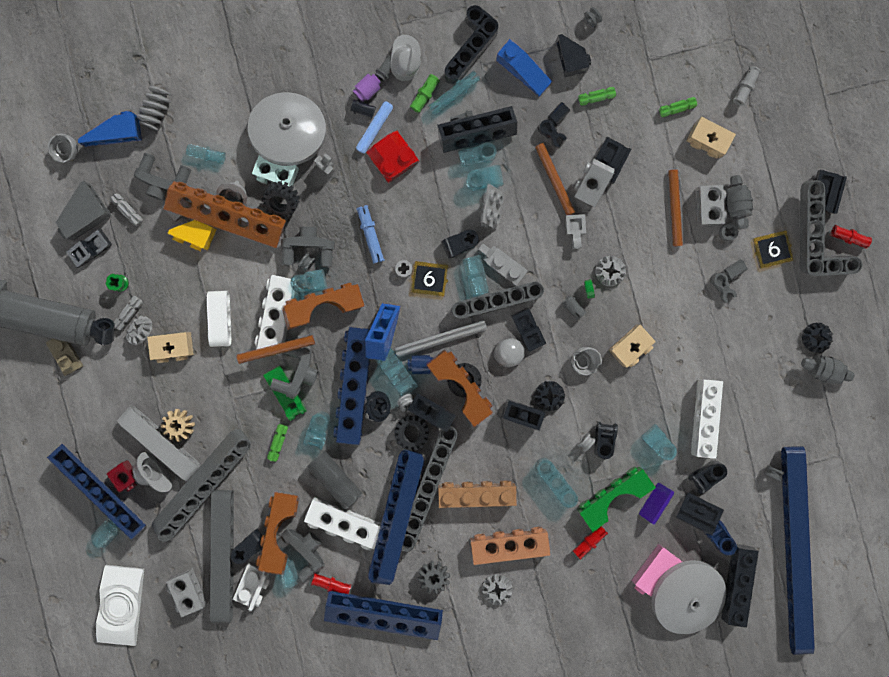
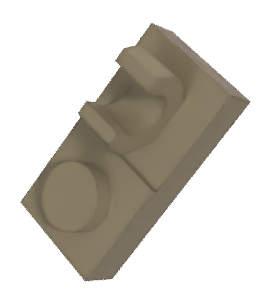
(65, 356)

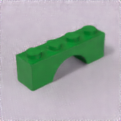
(595, 511)

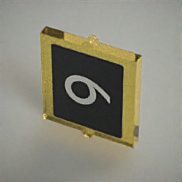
(773, 249)
(429, 278)

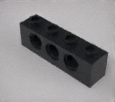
(477, 129)
(740, 586)

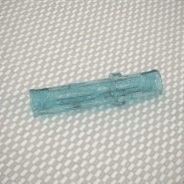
(453, 93)

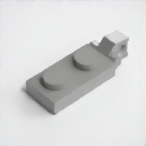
(503, 264)

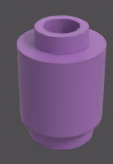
(367, 87)

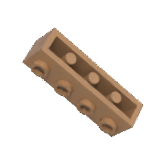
(477, 495)

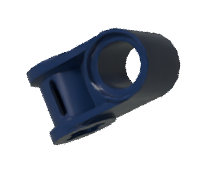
(719, 536)

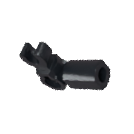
(547, 127)

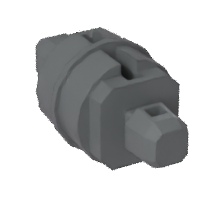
(739, 202)
(827, 369)

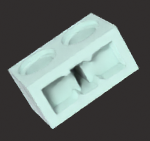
(274, 173)

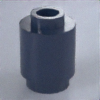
(418, 364)

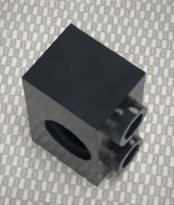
(523, 414)

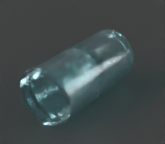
(475, 275)

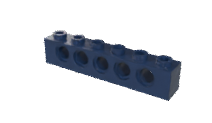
(354, 434)
(97, 492)
(383, 615)

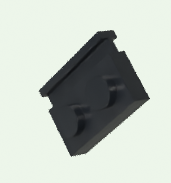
(614, 155)
(834, 189)
(700, 514)

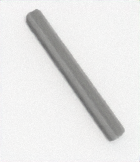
(440, 338)

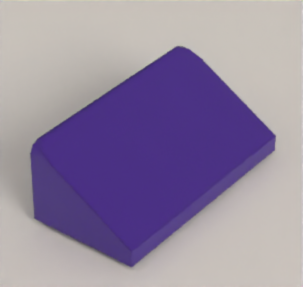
(656, 503)

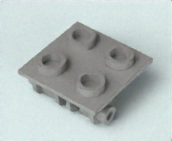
(493, 199)

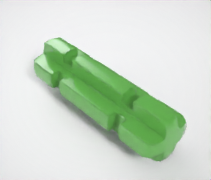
(596, 96)
(677, 107)
(277, 442)

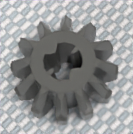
(430, 571)

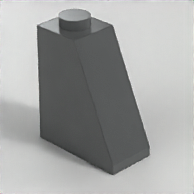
(81, 212)

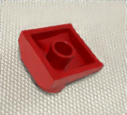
(392, 156)

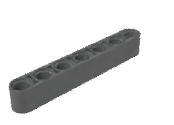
(434, 479)
(201, 485)
(221, 563)

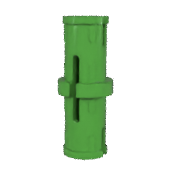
(424, 93)

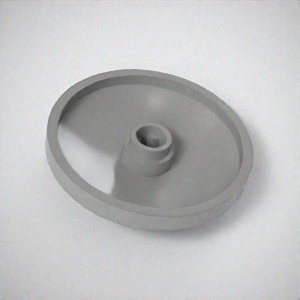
(286, 129)
(688, 597)

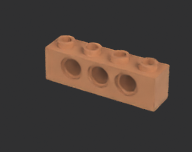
(519, 551)

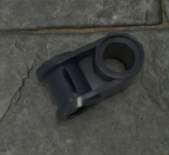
(456, 244)
(605, 438)
(707, 477)
(249, 545)

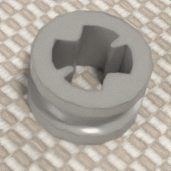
(399, 264)
(405, 402)
(586, 442)

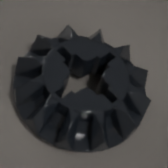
(811, 343)
(544, 403)
(382, 410)

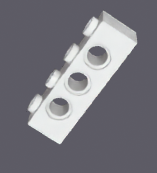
(274, 284)
(706, 418)
(319, 507)

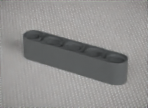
(506, 297)

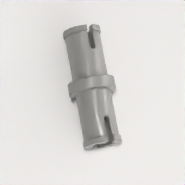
(746, 85)

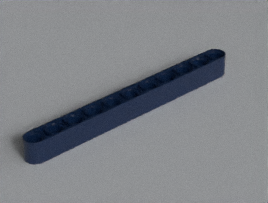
(797, 550)

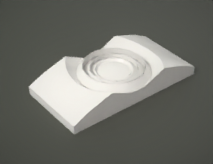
(119, 605)

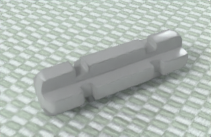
(126, 209)
(127, 313)

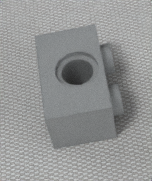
(587, 192)

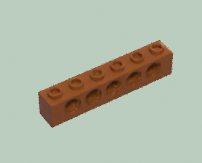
(176, 203)

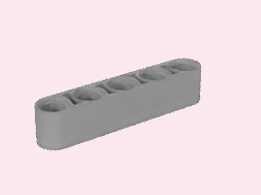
(153, 439)

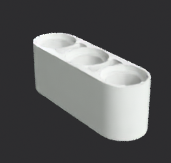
(219, 318)

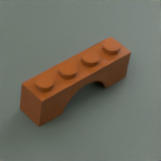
(345, 299)
(475, 407)
(282, 508)

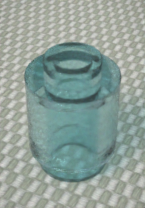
(105, 534)
(290, 576)

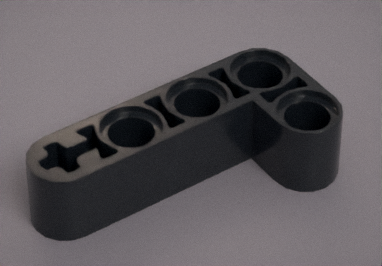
(468, 48)

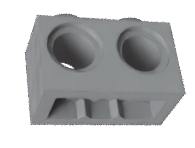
(704, 205)
(191, 591)

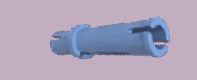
(370, 234)

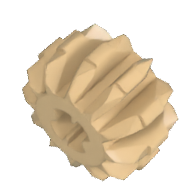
(180, 418)

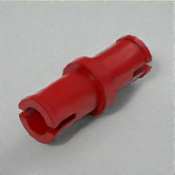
(850, 236)
(590, 542)
(330, 584)

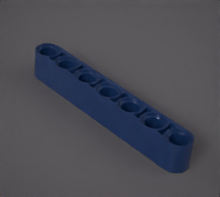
(396, 518)

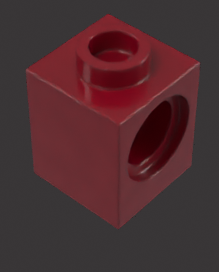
(116, 473)

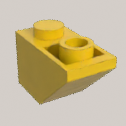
(194, 232)

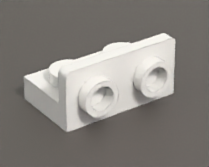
(251, 586)

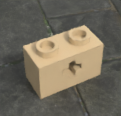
(720, 138)
(637, 336)
(159, 347)

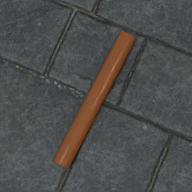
(555, 179)
(675, 208)
(275, 349)

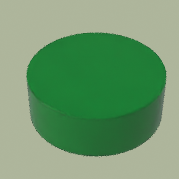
(589, 289)

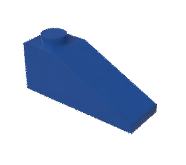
(523, 67)
(114, 130)
(381, 332)

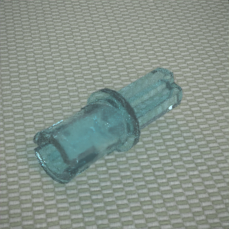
(205, 154)

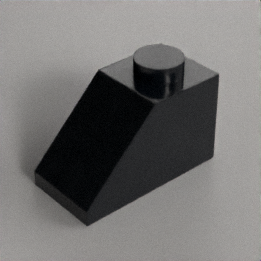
(572, 56)

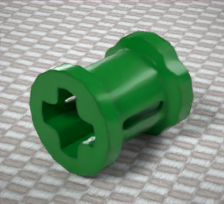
(111, 282)

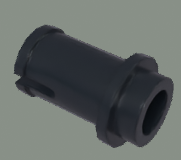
(362, 108)

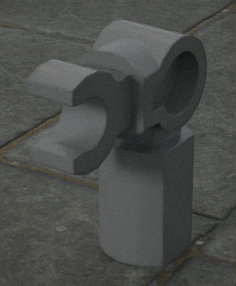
(720, 280)

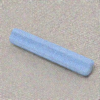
(374, 127)

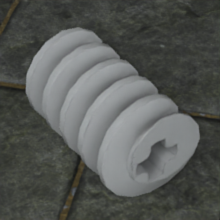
(153, 107)

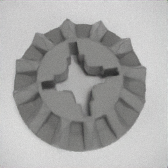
(603, 276)
(139, 330)
(489, 585)

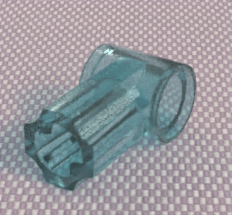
(475, 156)

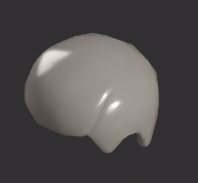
(62, 148)
(509, 352)
(586, 361)

